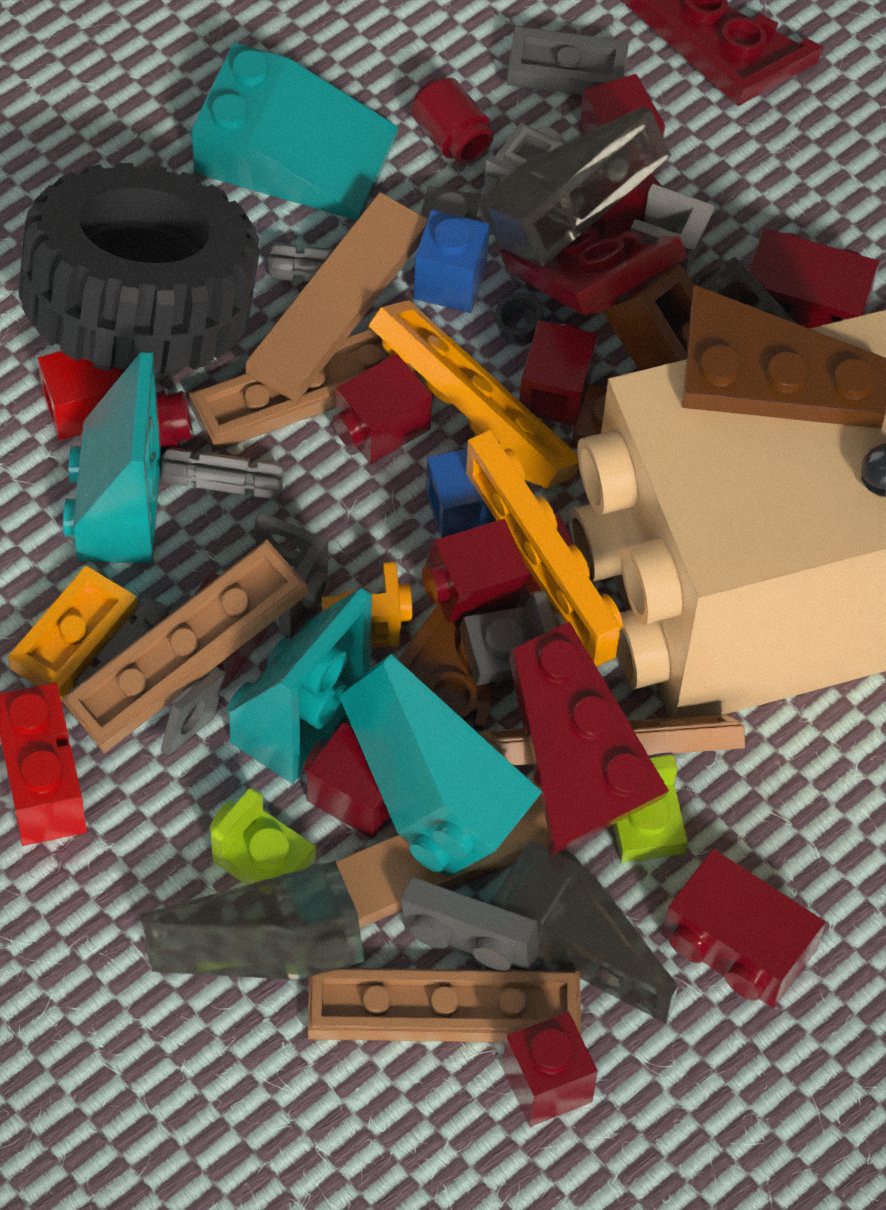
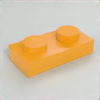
(72, 631)

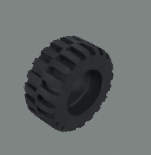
(138, 266)

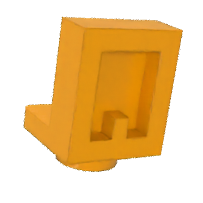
(387, 608)

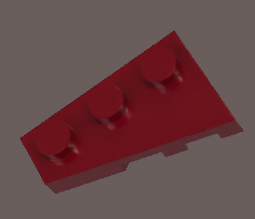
(726, 46)
(597, 270)
(579, 740)

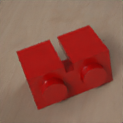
(40, 765)

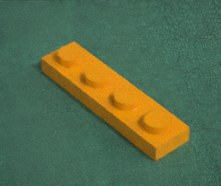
(464, 383)
(553, 564)

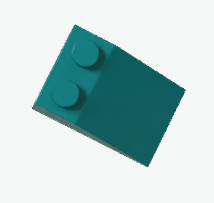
(289, 134)
(118, 472)
(300, 689)
(435, 773)

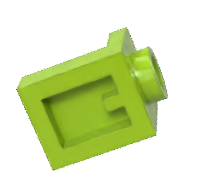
(657, 828)
(254, 843)

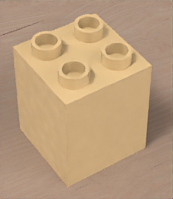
(735, 542)

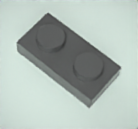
(564, 60)
(486, 931)

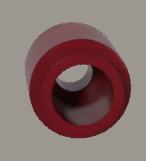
(452, 120)

